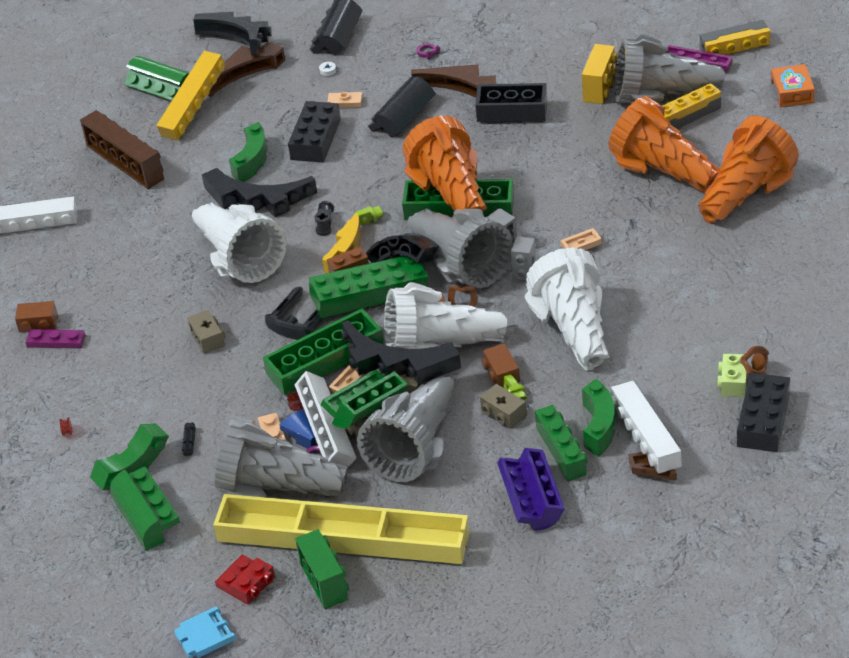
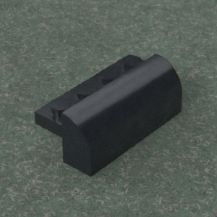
(337, 26)
(403, 106)

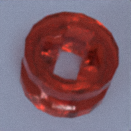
(295, 406)
(66, 426)

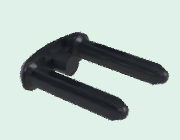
(290, 326)

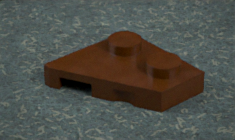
(640, 465)

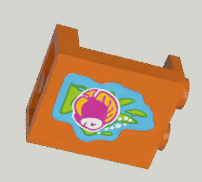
(793, 85)

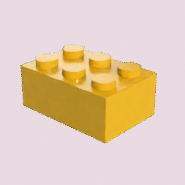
(599, 74)

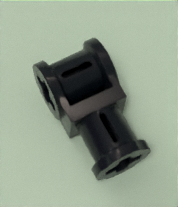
(323, 218)

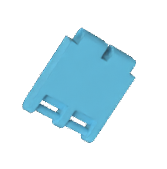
(203, 633)

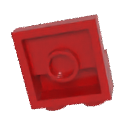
(246, 578)

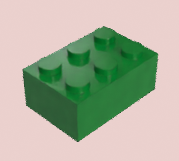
(322, 568)

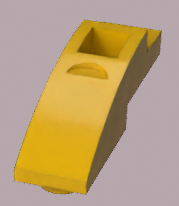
(347, 239)

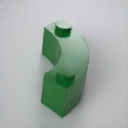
(252, 156)
(600, 430)
(141, 452)

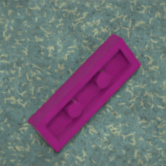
(55, 338)

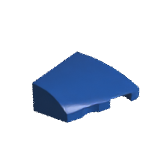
(299, 427)

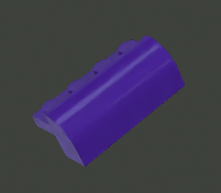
(532, 489)

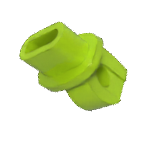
(368, 214)
(512, 386)

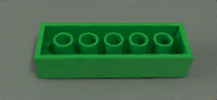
(494, 192)
(363, 285)
(317, 352)

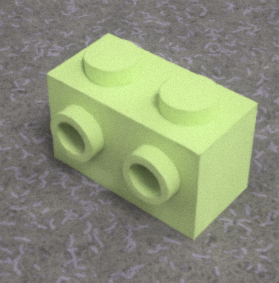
(733, 376)

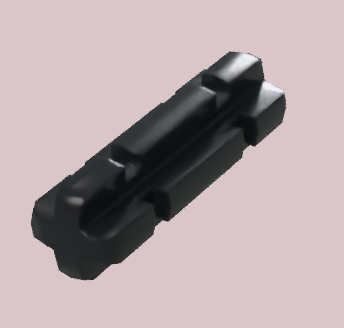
(188, 438)

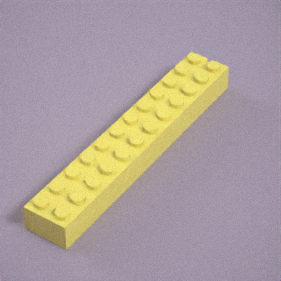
(347, 527)

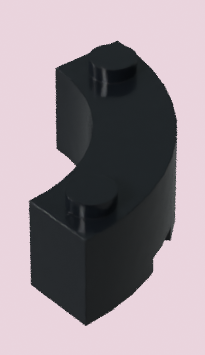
(408, 244)

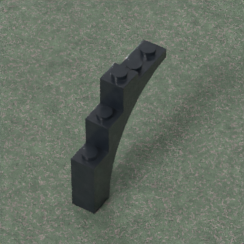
(237, 27)
(273, 197)
(419, 363)

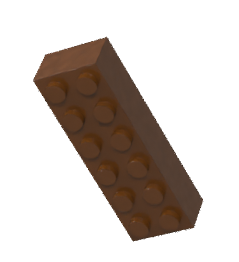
(122, 149)

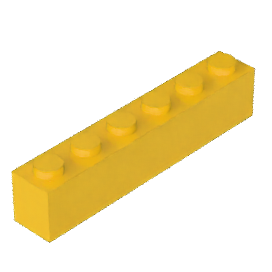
(191, 95)

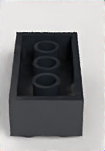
(511, 102)
(314, 131)
(763, 412)

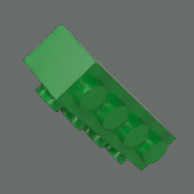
(561, 443)

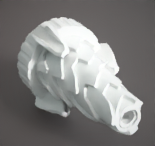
(246, 242)
(567, 289)
(419, 321)

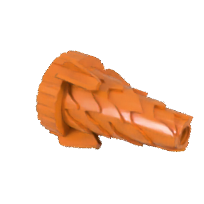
(648, 138)
(442, 155)
(755, 157)

